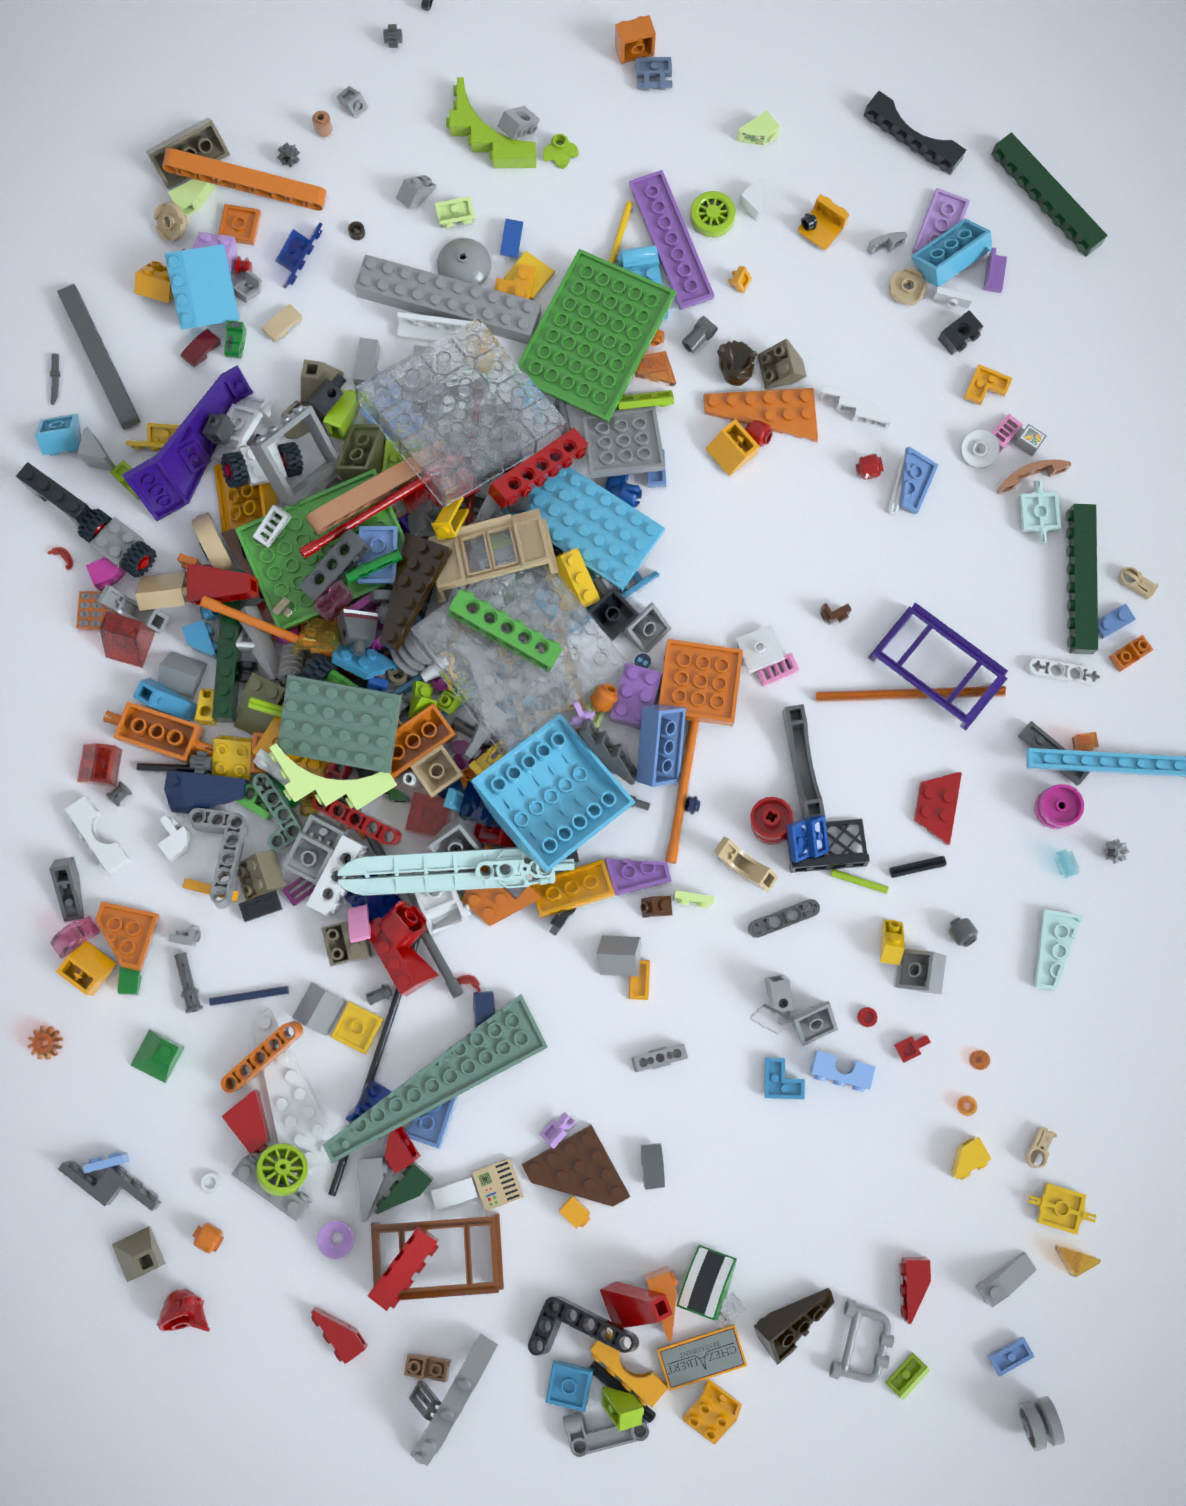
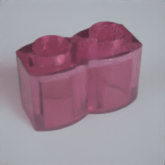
(337, 597)

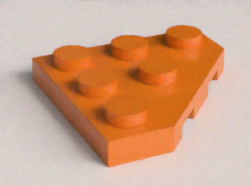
(127, 932)

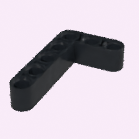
(580, 1323)

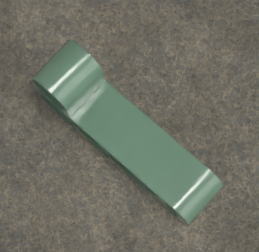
(275, 809)

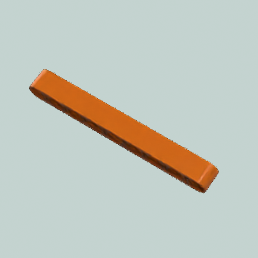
(244, 179)

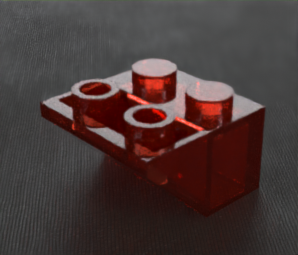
(99, 764)

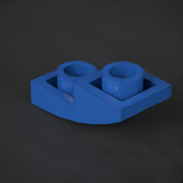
(511, 238)

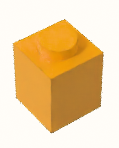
(575, 1212)

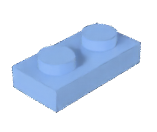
(98, 1163)

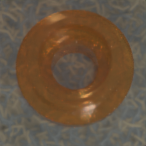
(973, 1105)

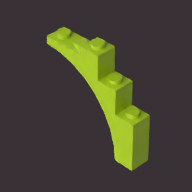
(482, 138)

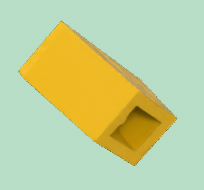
(892, 942)
(968, 1157)

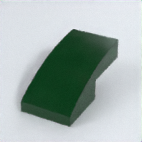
(397, 796)

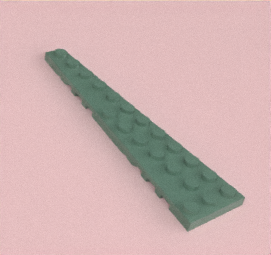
(480, 1055)

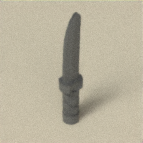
(55, 374)

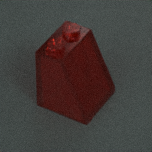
(125, 639)

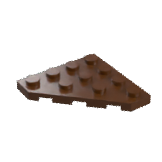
(579, 1168)

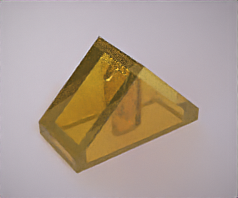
(1076, 1262)

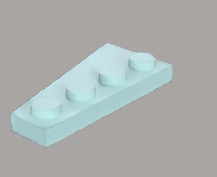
(1055, 941)

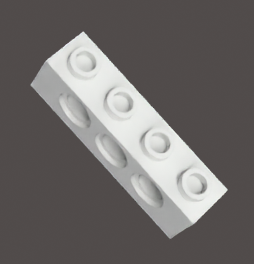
(318, 898)

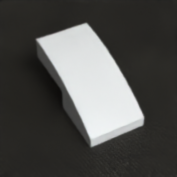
(453, 1193)

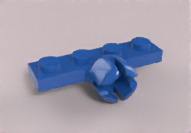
(620, 488)

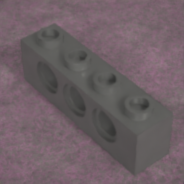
(357, 550)

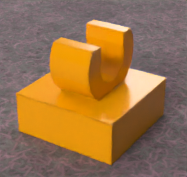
(741, 279)

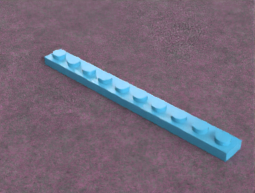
(1105, 762)

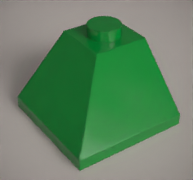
(157, 1056)

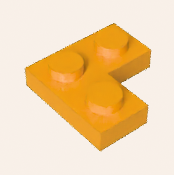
(522, 282)
(984, 380)

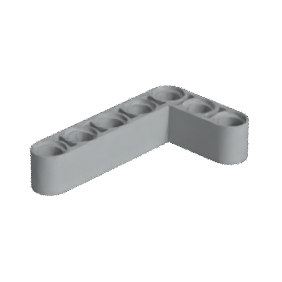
(226, 850)

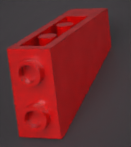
(219, 584)
(634, 1305)

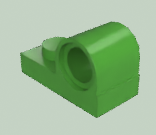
(252, 804)

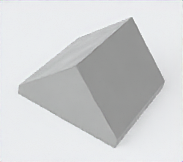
(93, 453)
(647, 628)
(181, 674)
(619, 955)
(318, 1009)
(814, 1023)

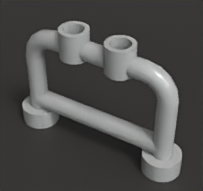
(885, 1340)

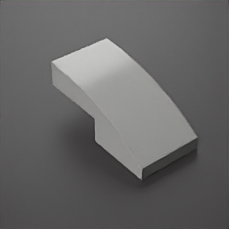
(890, 241)

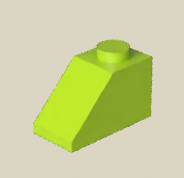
(622, 1408)

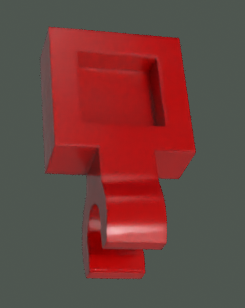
(909, 1049)

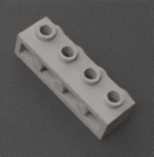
(292, 1205)

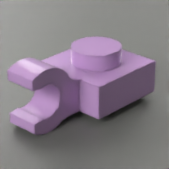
(555, 1132)

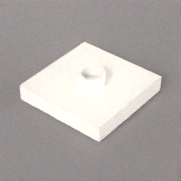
(760, 648)

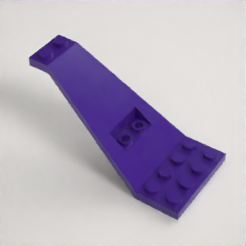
(174, 473)

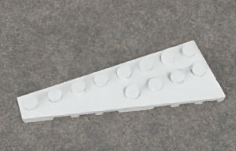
(292, 1103)

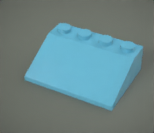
(202, 286)

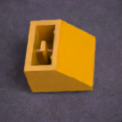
(154, 282)
(732, 448)
(86, 968)

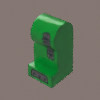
(234, 339)

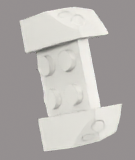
(245, 419)

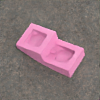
(359, 923)

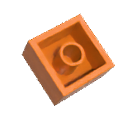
(635, 39)

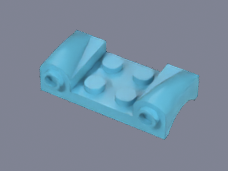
(643, 262)

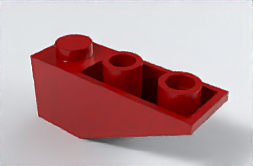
(916, 1280)
(343, 1336)

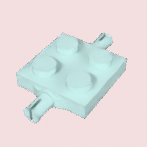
(1040, 512)

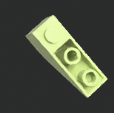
(191, 195)

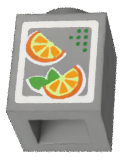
(1029, 439)

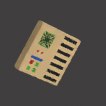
(497, 1184)

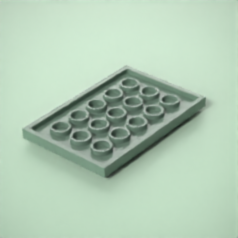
(339, 723)

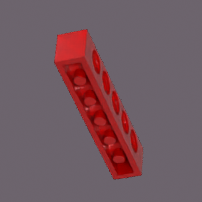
(570, 441)

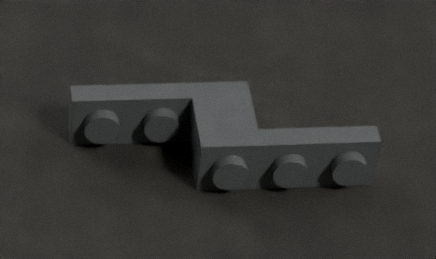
(110, 1185)

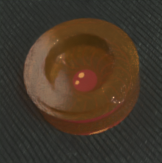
(979, 1059)

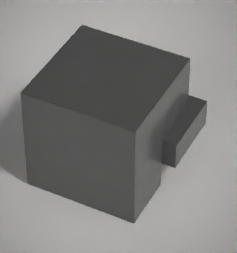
(421, 519)

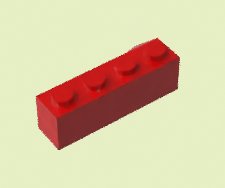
(403, 964)
(403, 1267)

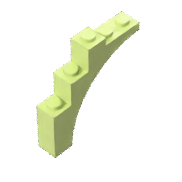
(302, 782)

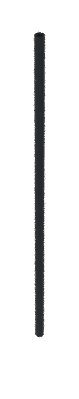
(372, 1071)

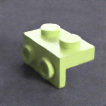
(455, 211)

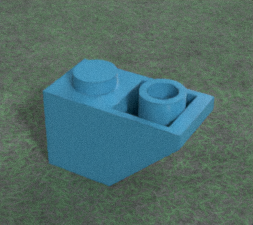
(199, 638)

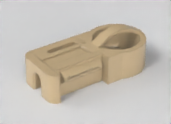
(1141, 585)
(1040, 1143)

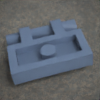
(652, 68)

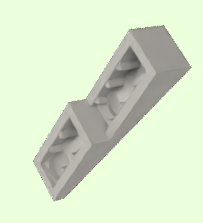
(264, 648)

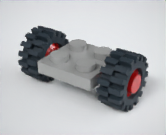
(117, 542)

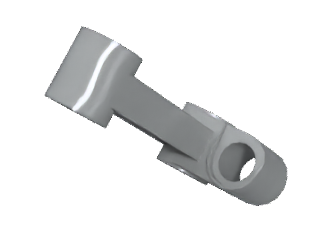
(600, 1438)

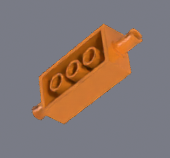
(158, 732)

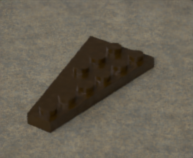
(413, 582)

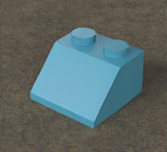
(59, 434)

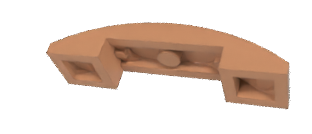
(1052, 467)

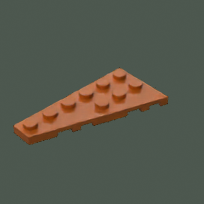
(784, 410)

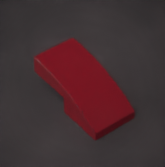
(197, 350)

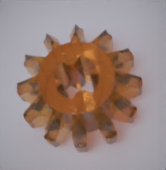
(43, 1035)

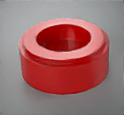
(867, 1017)

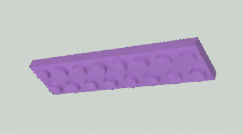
(671, 239)

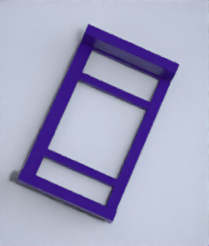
(967, 647)

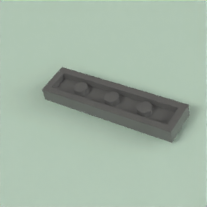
(1037, 738)

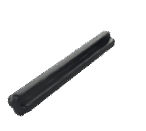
(611, 1382)

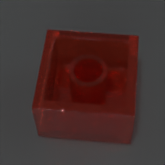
(427, 815)

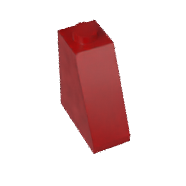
(249, 1122)

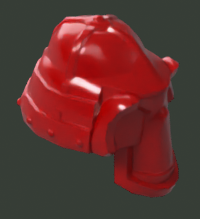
(182, 1310)

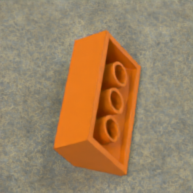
(418, 738)

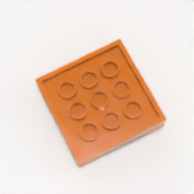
(701, 680)

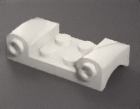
(442, 908)

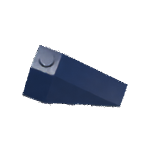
(195, 790)

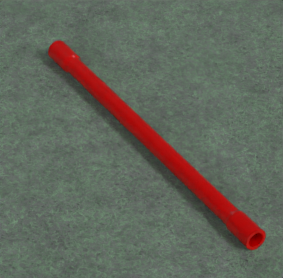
(315, 545)

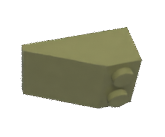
(361, 451)
(260, 688)

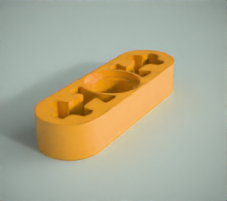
(204, 888)

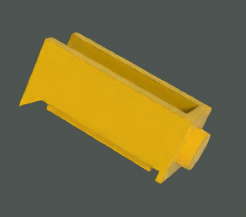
(450, 520)

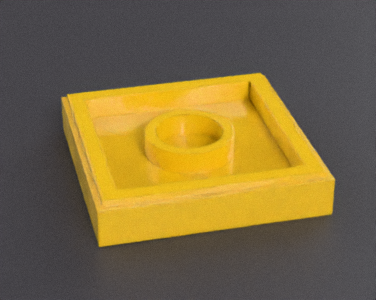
(357, 1027)

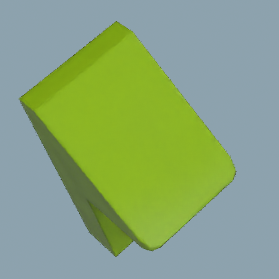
(420, 698)

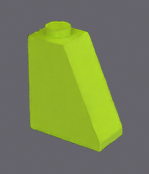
(342, 415)

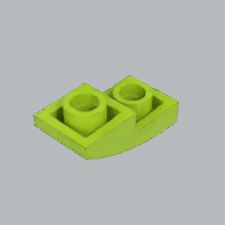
(448, 702)

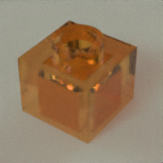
(1085, 741)

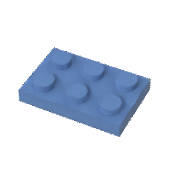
(382, 540)

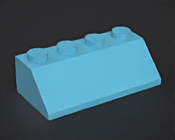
(952, 252)

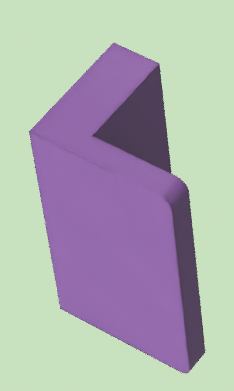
(995, 272)

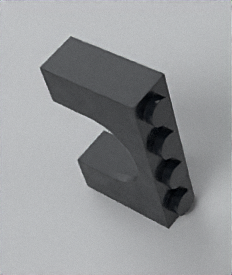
(49, 490)

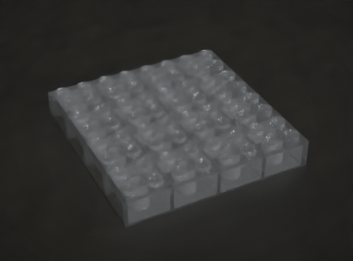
(460, 411)
(501, 688)

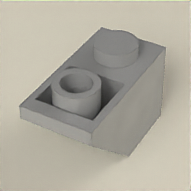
(415, 191)

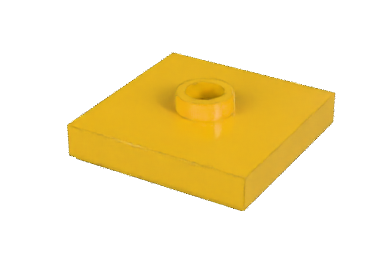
(542, 275)

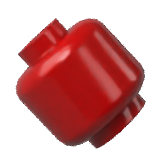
(760, 432)

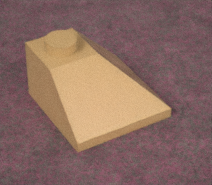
(436, 771)

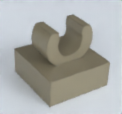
(281, 606)

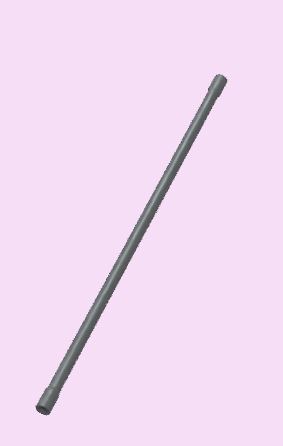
(450, 981)

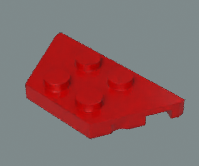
(938, 804)

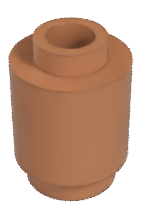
(322, 123)

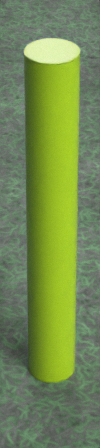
(859, 881)

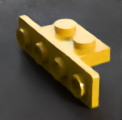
(157, 436)

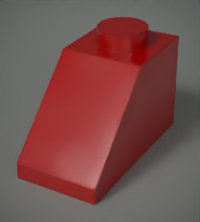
(400, 1150)

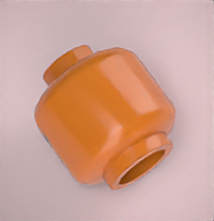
(604, 697)
(207, 1237)

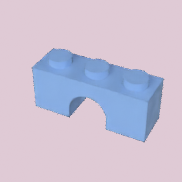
(859, 1075)

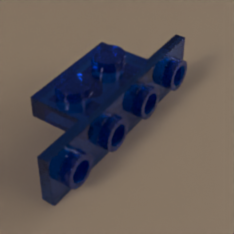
(294, 251)

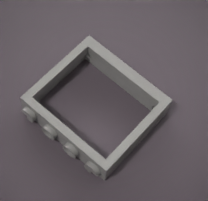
(271, 470)

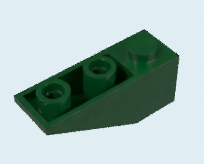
(410, 1187)

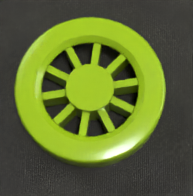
(712, 214)
(281, 1169)

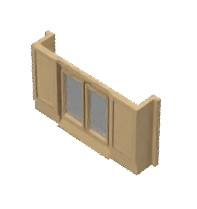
(495, 549)

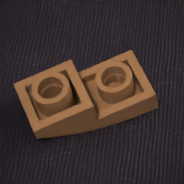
(427, 1367)

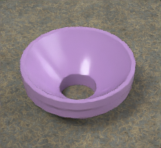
(325, 1242)

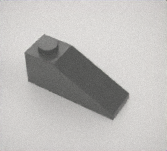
(67, 888)

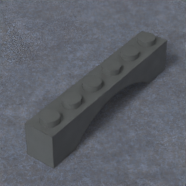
(799, 747)

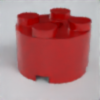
(403, 924)

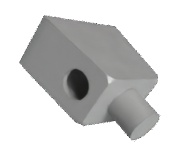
(779, 988)

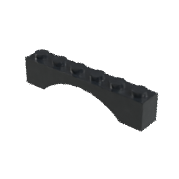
(942, 153)

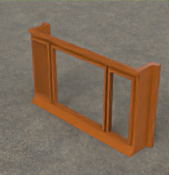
(446, 1290)

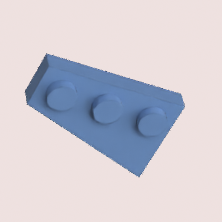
(916, 479)

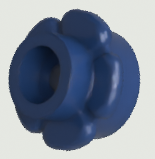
(692, 804)

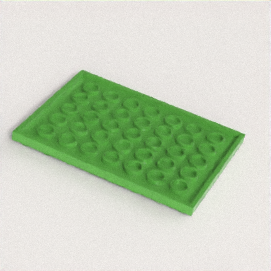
(595, 334)
(282, 565)

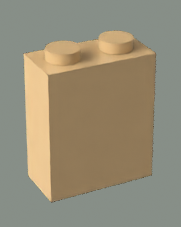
(161, 591)

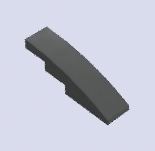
(612, 755)

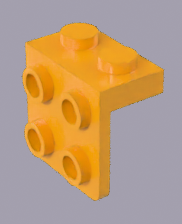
(830, 222)

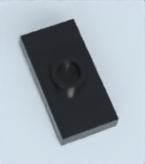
(260, 906)

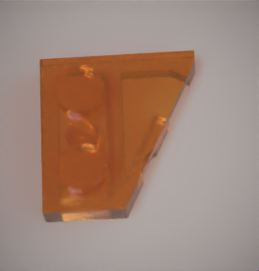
(656, 368)

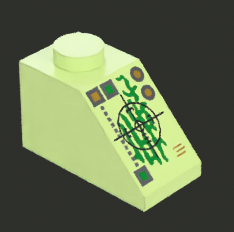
(759, 130)

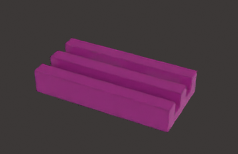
(303, 896)

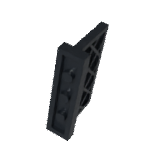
(838, 861)

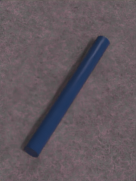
(249, 995)

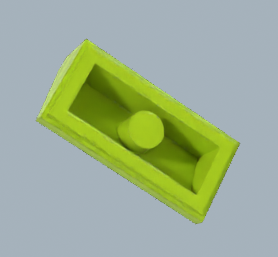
(907, 1376)

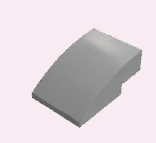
(313, 847)

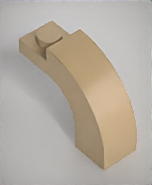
(211, 542)
(744, 865)

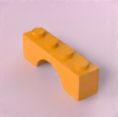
(646, 1385)

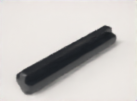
(918, 866)

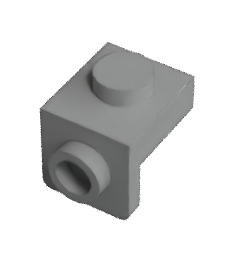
(248, 287)

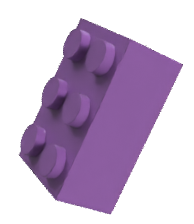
(636, 689)

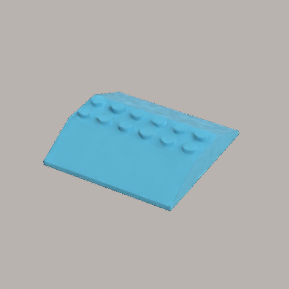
(551, 794)

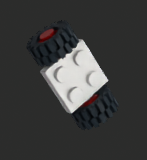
(243, 467)

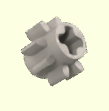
(1116, 851)

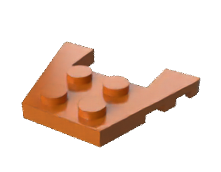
(498, 903)

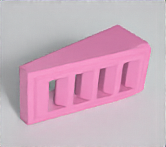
(1010, 435)
(794, 669)

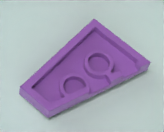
(636, 875)

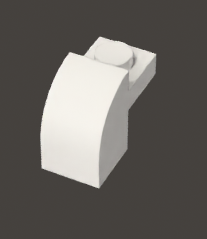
(178, 841)

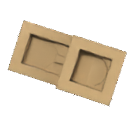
(281, 322)

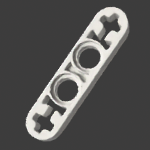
(1064, 672)

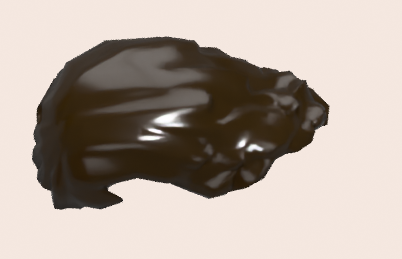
(736, 362)

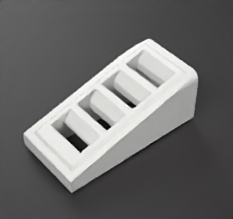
(277, 529)

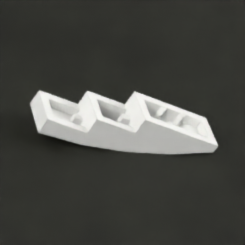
(861, 410)

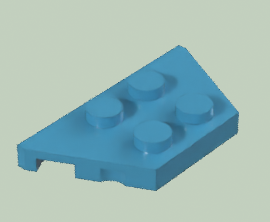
(364, 666)

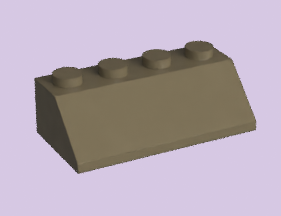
(198, 139)

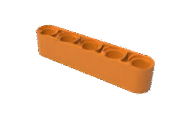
(253, 1059)

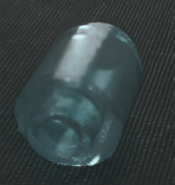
(1066, 863)

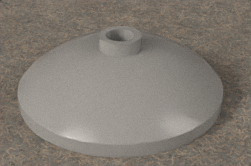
(472, 269)

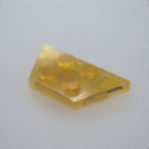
(318, 636)

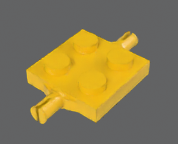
(1061, 1208)

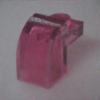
(73, 936)

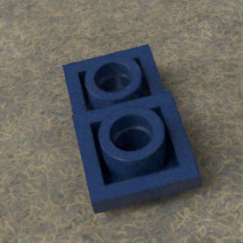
(483, 1006)

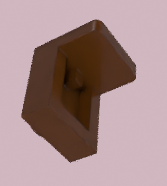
(840, 614)
(656, 906)

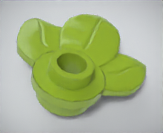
(560, 153)

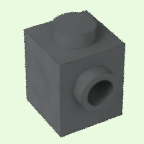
(219, 429)

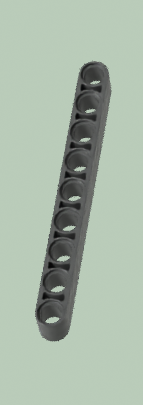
(98, 356)

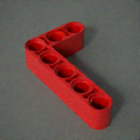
(349, 814)

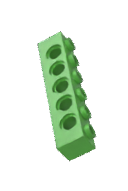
(508, 640)

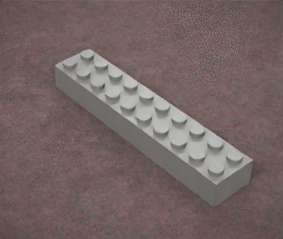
(446, 298)

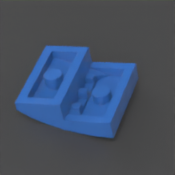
(807, 838)

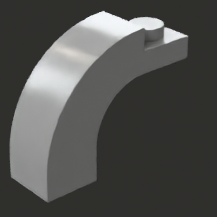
(127, 607)

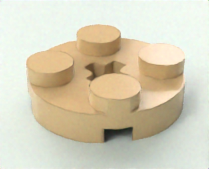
(178, 221)
(905, 296)

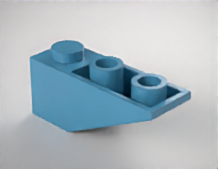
(164, 699)

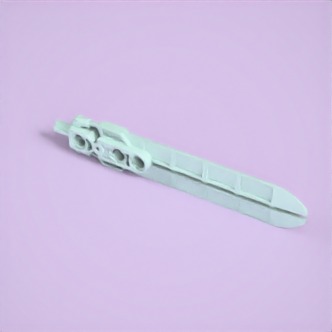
(445, 881)

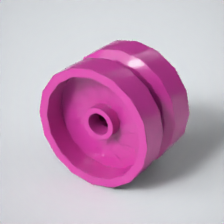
(1069, 809)

